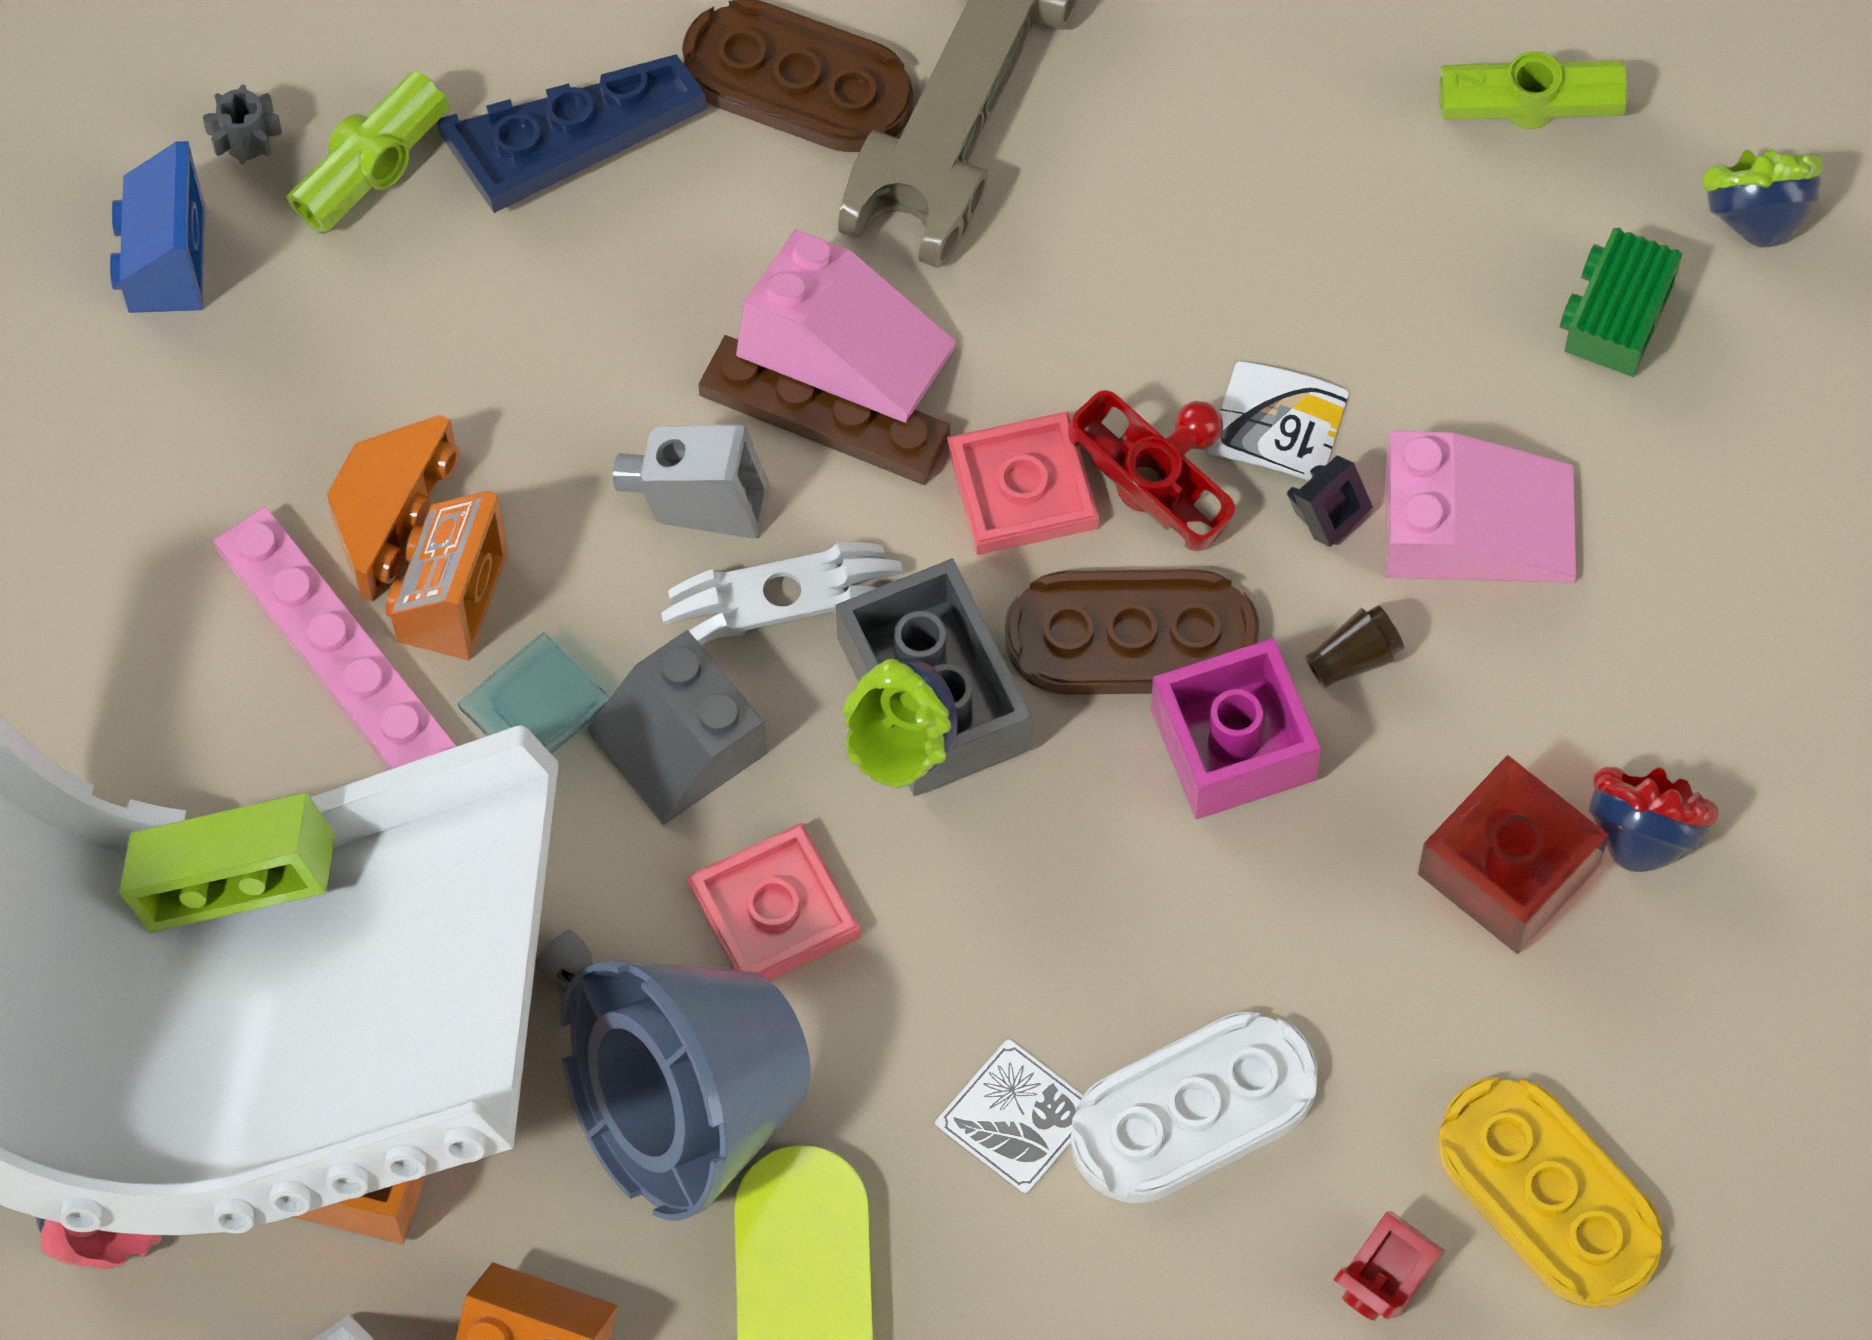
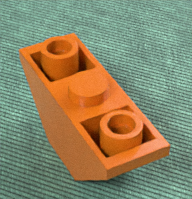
(386, 493)

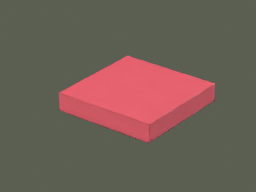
(1022, 483)
(774, 905)

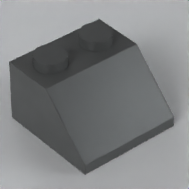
(678, 728)

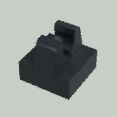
(1331, 500)

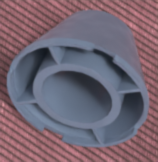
(680, 1075)

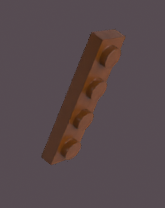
(822, 417)

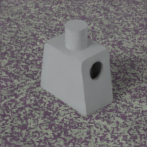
(699, 478)

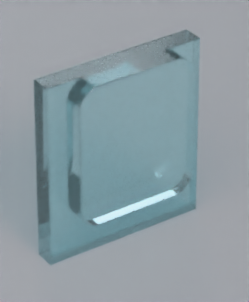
(536, 691)

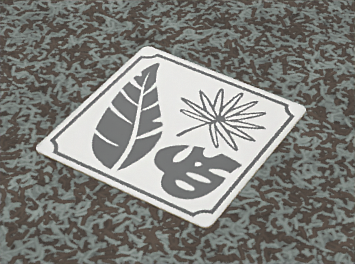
(1013, 1116)

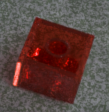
(1512, 854)

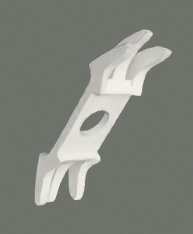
(743, 590)

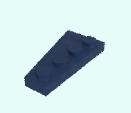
(549, 139)

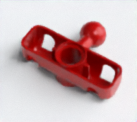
(1141, 445)

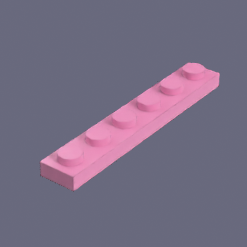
(330, 641)

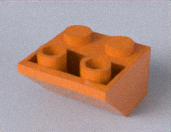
(524, 1307)

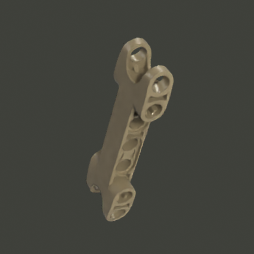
(929, 165)

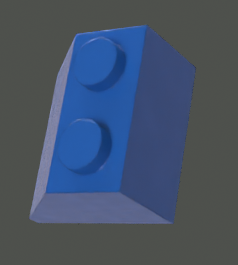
(160, 234)

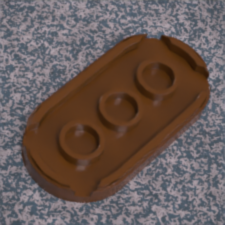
(797, 74)
(1123, 627)

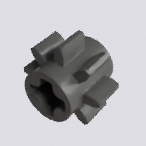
(242, 124)

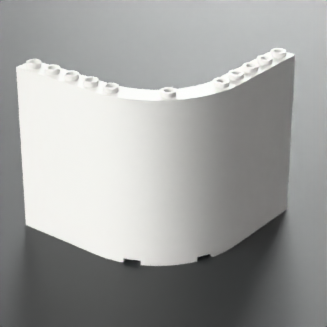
(278, 1046)

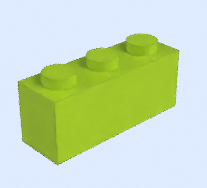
(227, 862)

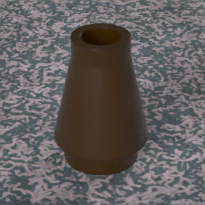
(1356, 647)

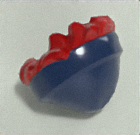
(1649, 817)

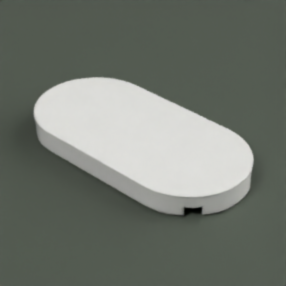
(1193, 1107)

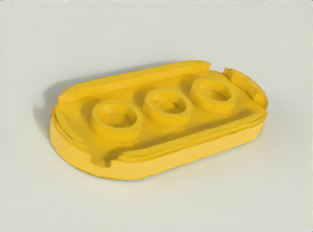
(1550, 1192)

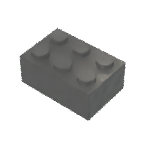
(938, 622)

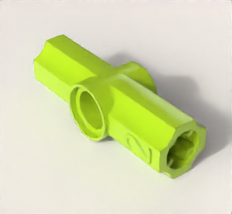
(1565, 89)
(368, 151)

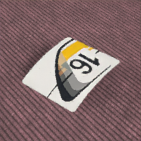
(1279, 419)

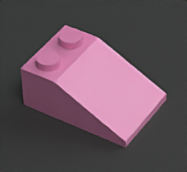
(841, 329)
(1476, 511)

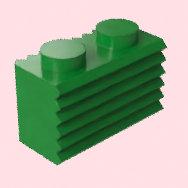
(1622, 301)

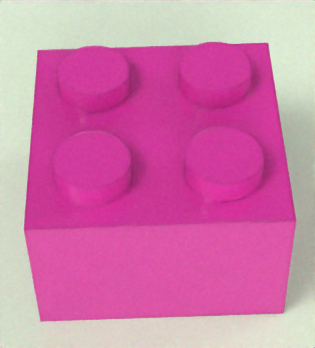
(1235, 728)

